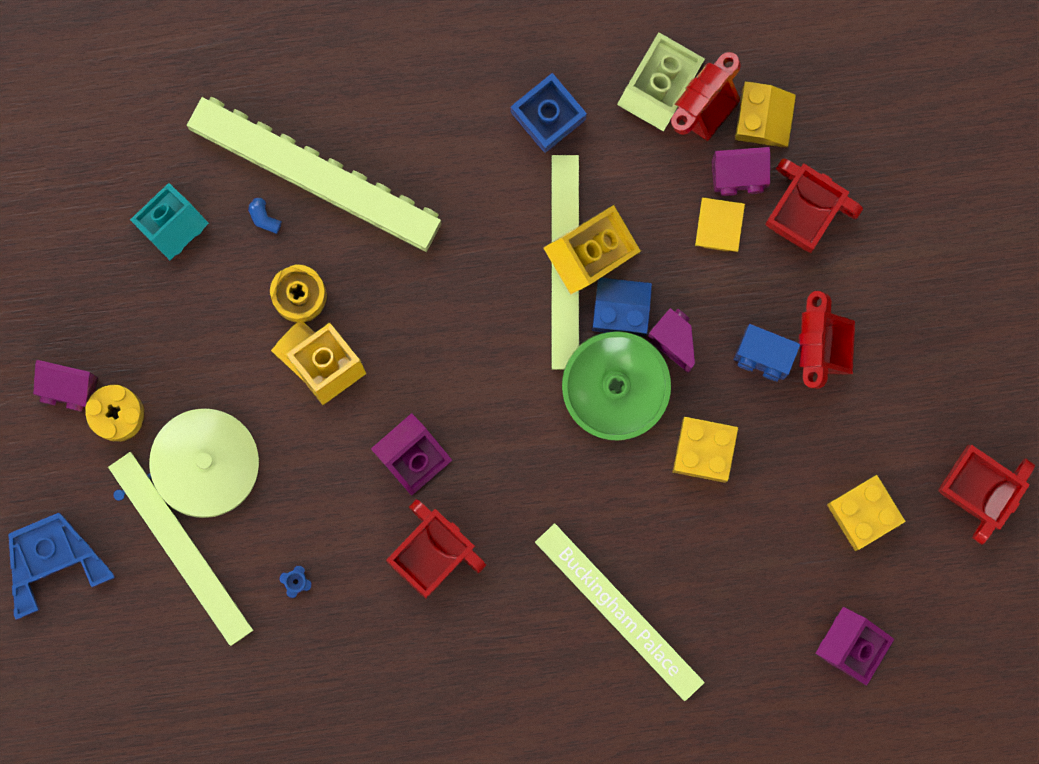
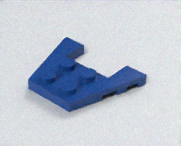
(46, 549)

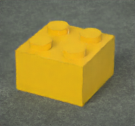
(705, 449)
(866, 513)

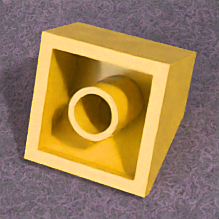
(765, 115)
(326, 363)

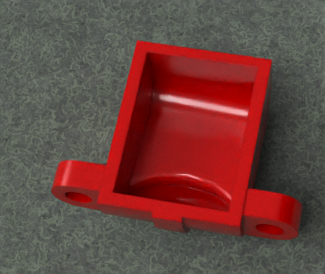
(708, 98)
(808, 205)
(824, 342)
(986, 489)
(432, 551)

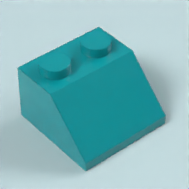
(169, 221)

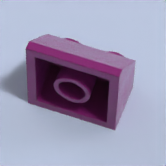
(741, 170)
(674, 338)
(63, 384)
(411, 454)
(854, 645)

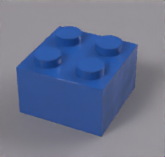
(548, 113)
(766, 353)

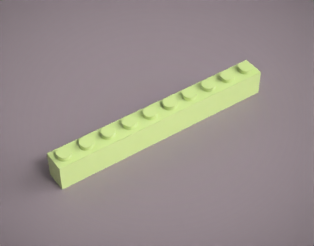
(315, 174)

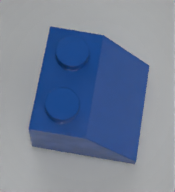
(622, 306)

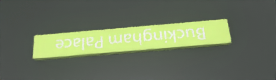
(619, 612)

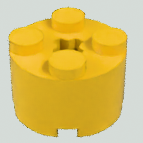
(292, 279)
(99, 411)

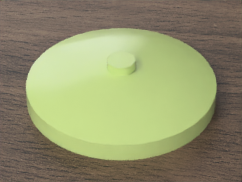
(204, 463)

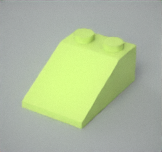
(660, 81)

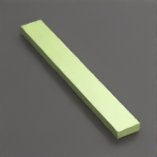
(564, 219)
(180, 549)

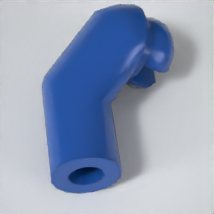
(260, 217)

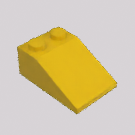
(592, 250)

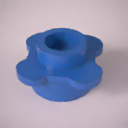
(294, 589)

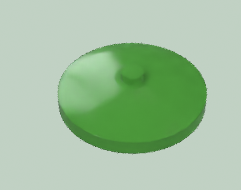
(616, 385)

